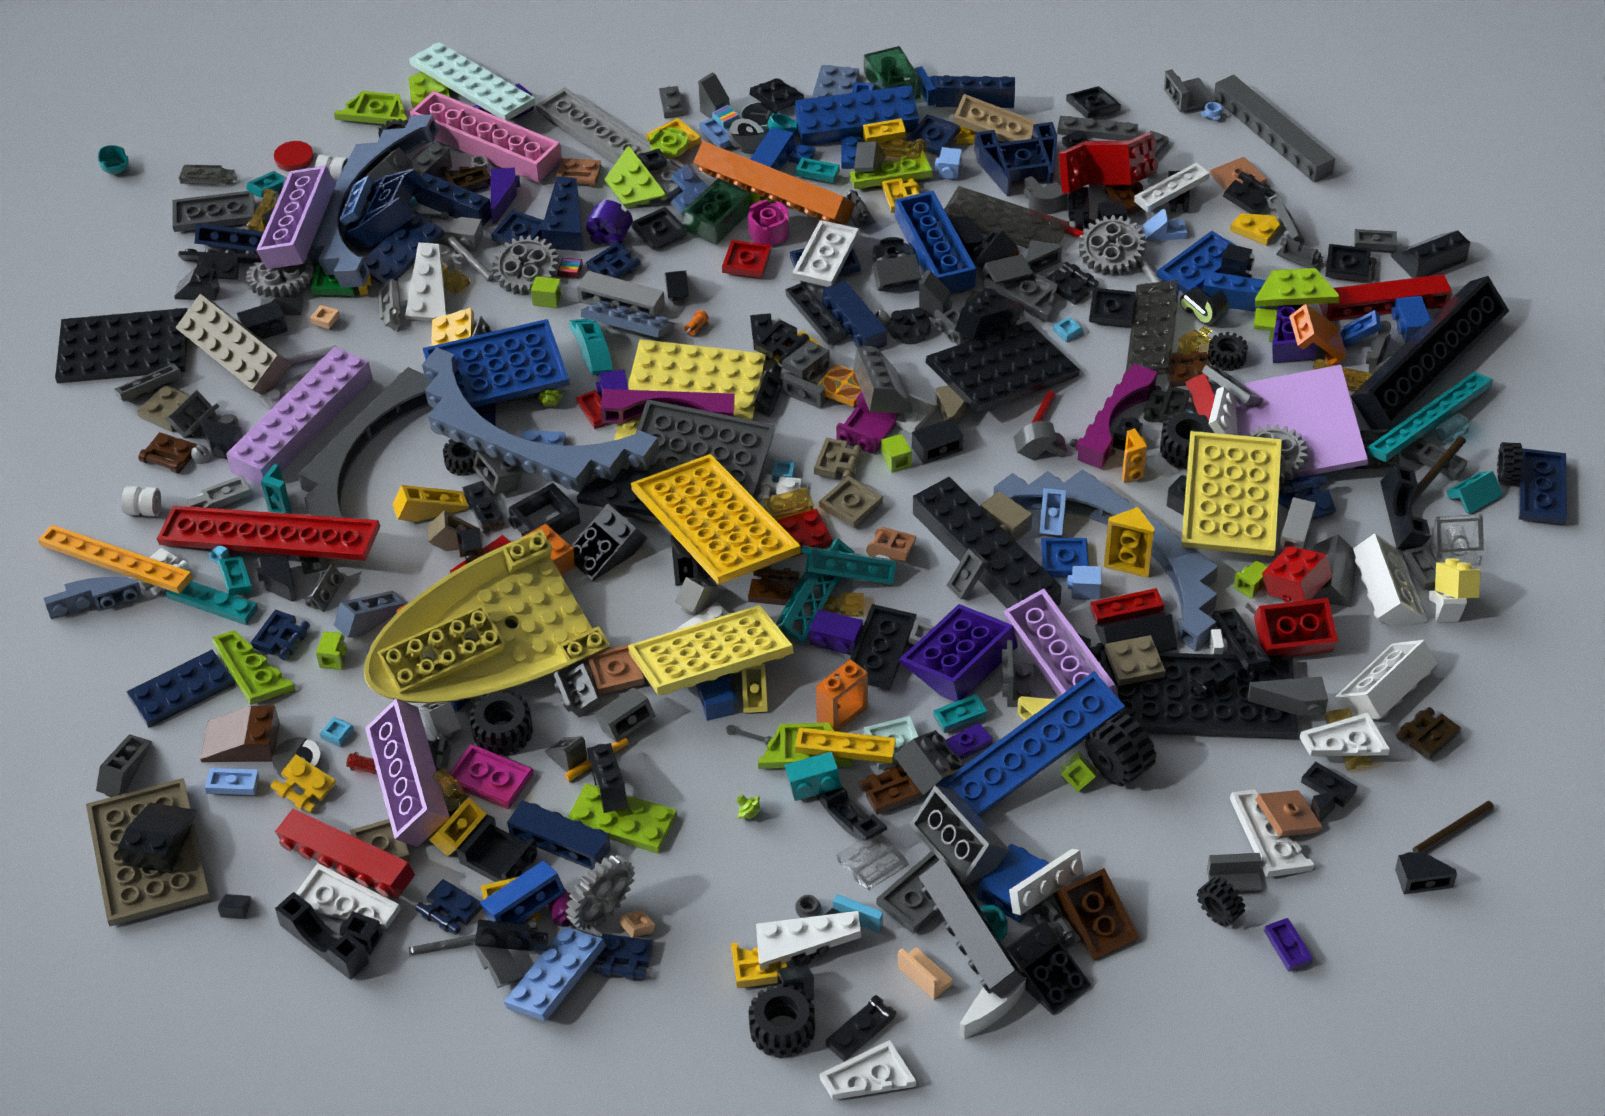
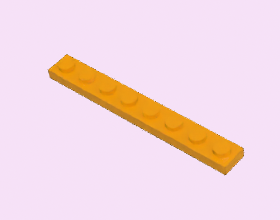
(115, 559)

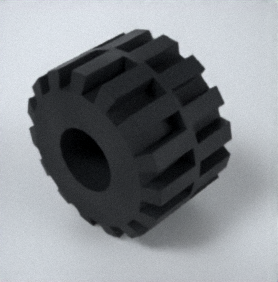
(1120, 749)

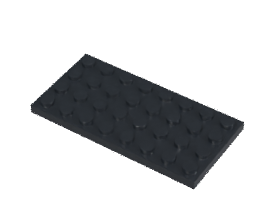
(1173, 706)

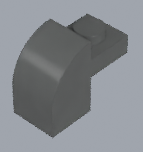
(1045, 199)
(1037, 438)

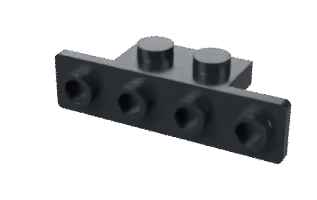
(225, 263)

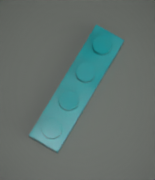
(215, 602)

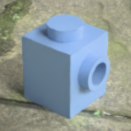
(949, 163)
(1085, 582)

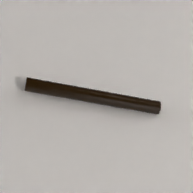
(1438, 467)
(1454, 827)

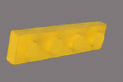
(845, 745)

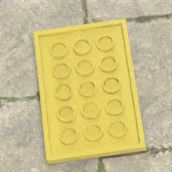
(1232, 493)
(710, 650)

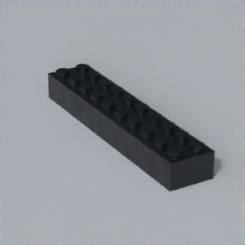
(1429, 354)

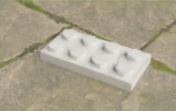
(825, 253)

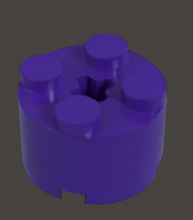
(608, 223)

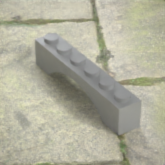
(465, 230)

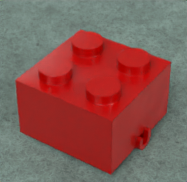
(1297, 574)

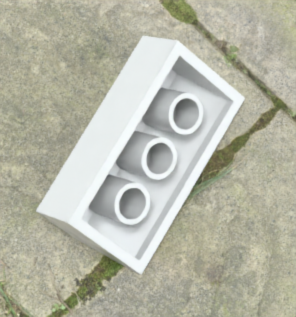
(1389, 583)
(1388, 679)

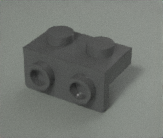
(947, 323)
(808, 361)
(188, 414)
(577, 690)

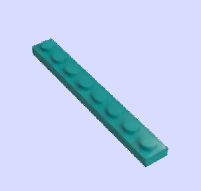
(1429, 416)

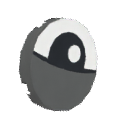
(746, 135)
(302, 747)

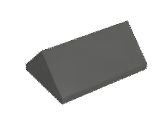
(1343, 568)

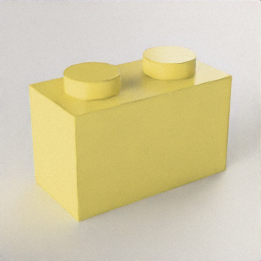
(1457, 579)

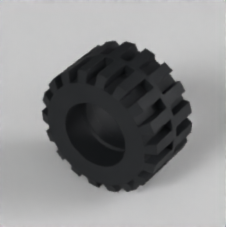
(1176, 436)
(498, 708)
(782, 1002)

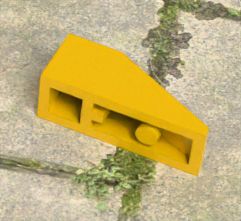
(425, 503)

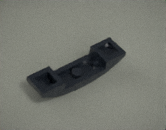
(850, 816)

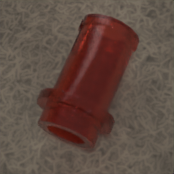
(361, 763)

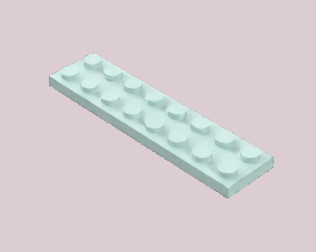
(472, 81)

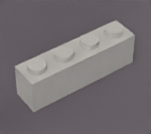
(618, 292)

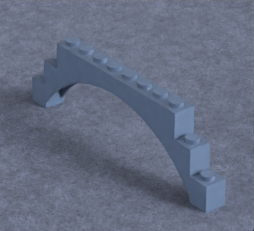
(329, 241)
(557, 463)
(1186, 567)

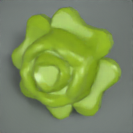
(550, 397)
(748, 806)

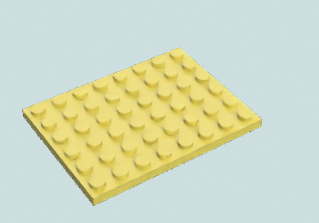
(695, 369)

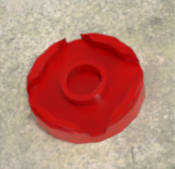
(293, 155)

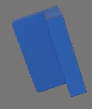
(928, 86)

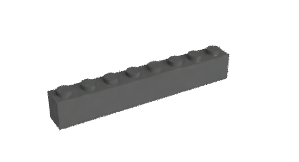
(1274, 128)

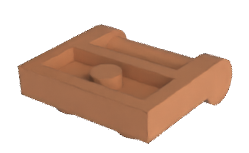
(585, 170)
(897, 548)

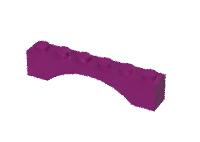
(1134, 389)
(624, 405)

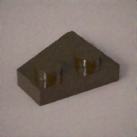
(468, 177)

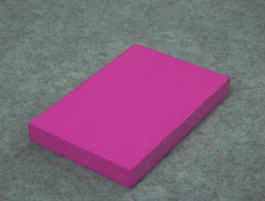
(491, 776)

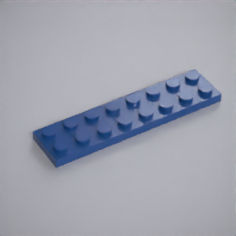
(1034, 744)

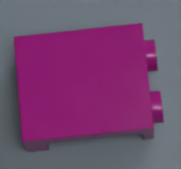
(866, 427)

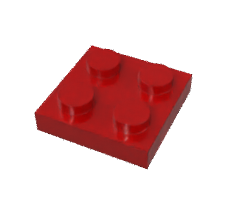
(746, 258)
(807, 529)

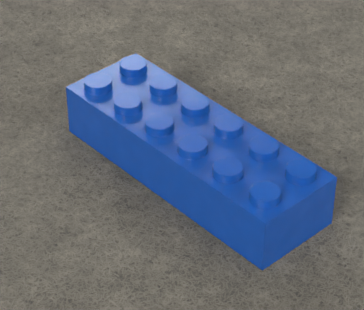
(843, 115)
(935, 240)

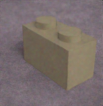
(1008, 515)

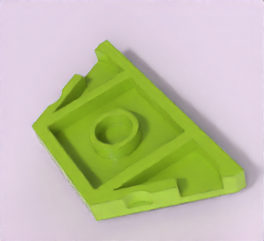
(422, 85)
(372, 108)
(633, 182)
(1295, 288)
(782, 747)

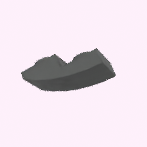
(500, 964)

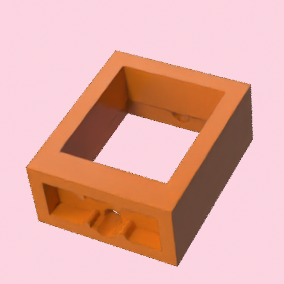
(843, 697)

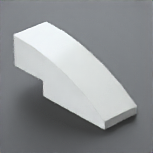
(988, 1009)

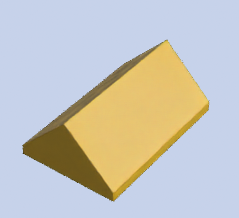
(1129, 543)

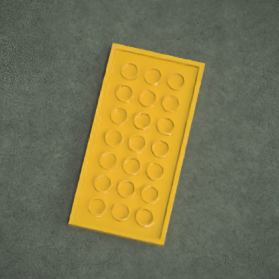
(715, 519)

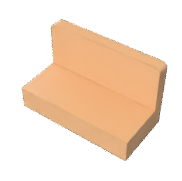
(924, 972)

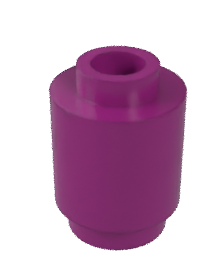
(558, 910)

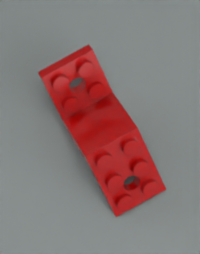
(1108, 162)

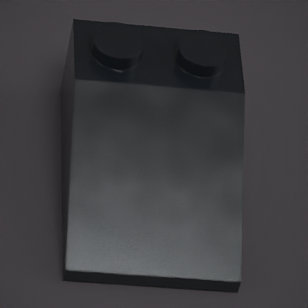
(156, 837)

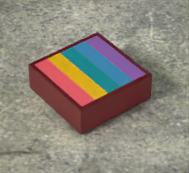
(570, 268)

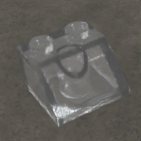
(1458, 538)

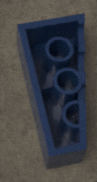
(562, 218)

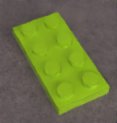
(639, 825)

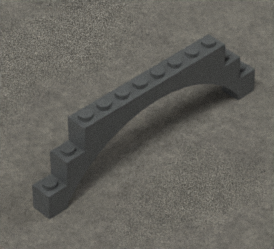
(329, 468)

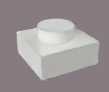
(1216, 643)

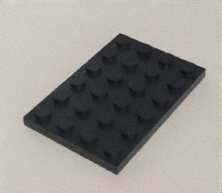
(120, 345)
(1002, 366)

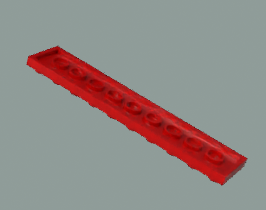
(269, 532)

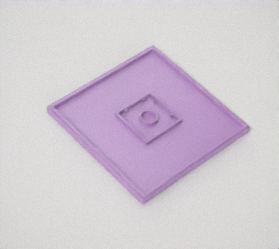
(1317, 408)

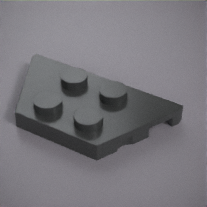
(1033, 292)

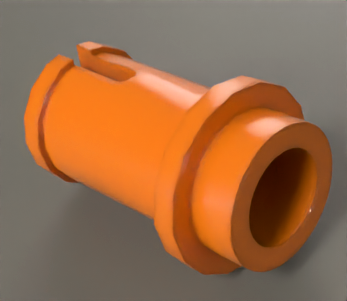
(700, 319)

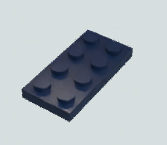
(399, 249)
(1543, 487)
(180, 688)

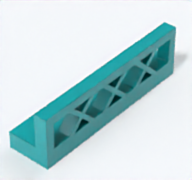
(849, 565)
(798, 598)

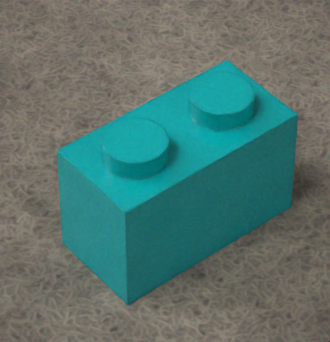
(813, 776)

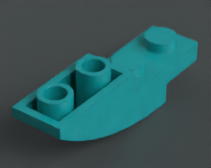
(592, 344)

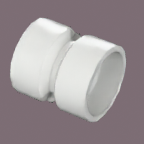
(334, 165)
(141, 501)

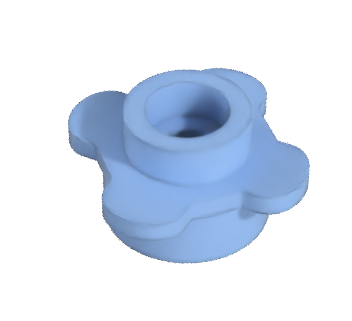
(1212, 111)

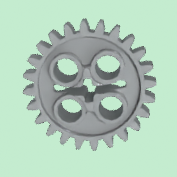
(1124, 245)
(522, 262)
(268, 281)
(1293, 449)
(600, 892)

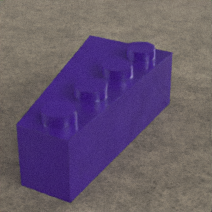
(1284, 343)

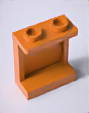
(1314, 328)

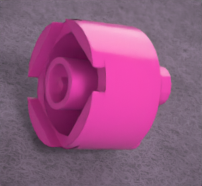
(768, 222)

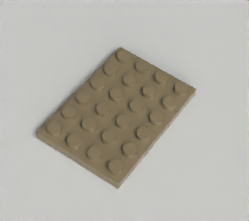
(135, 891)

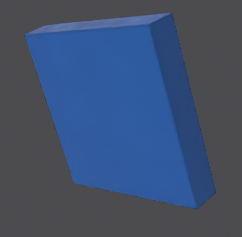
(1062, 554)

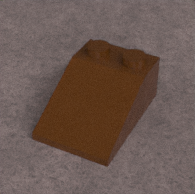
(242, 736)
(1096, 914)

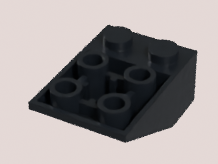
(606, 543)
(684, 564)
(1048, 967)

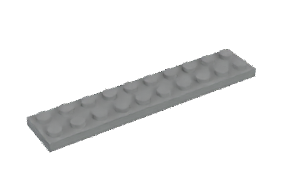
(603, 133)

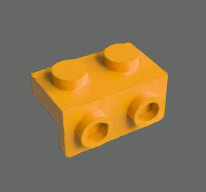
(1134, 457)

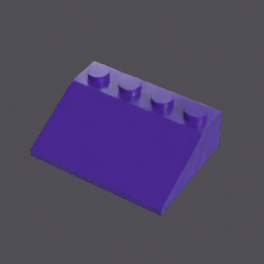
(959, 652)

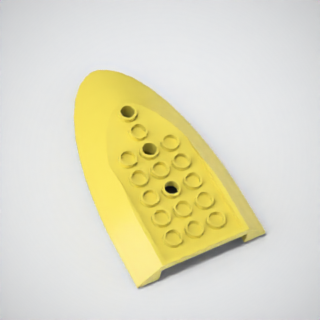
(474, 603)

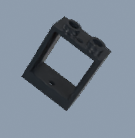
(551, 494)

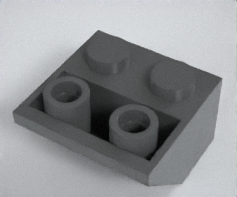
(928, 761)

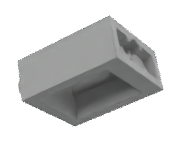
(1297, 525)

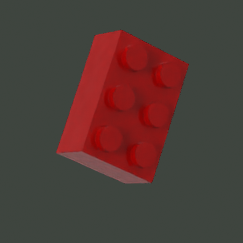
(1296, 628)

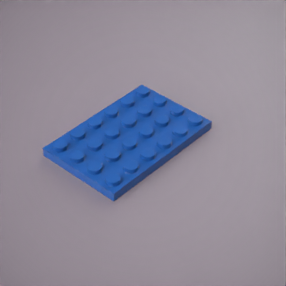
(506, 363)

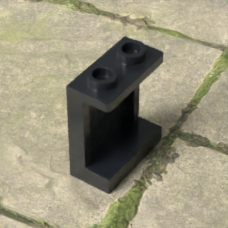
(496, 852)

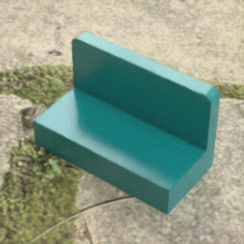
(275, 491)
(1476, 491)

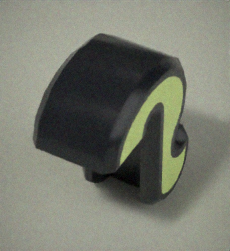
(1205, 308)

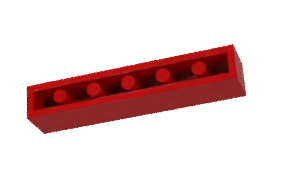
(1381, 296)
(345, 854)

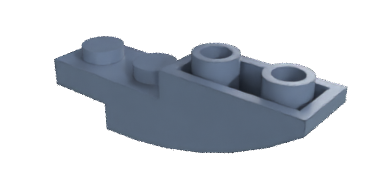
(100, 591)

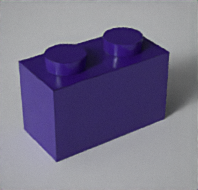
(835, 631)

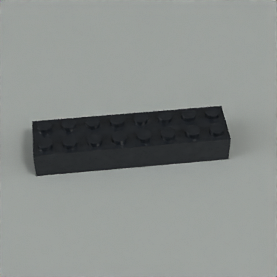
(963, 525)

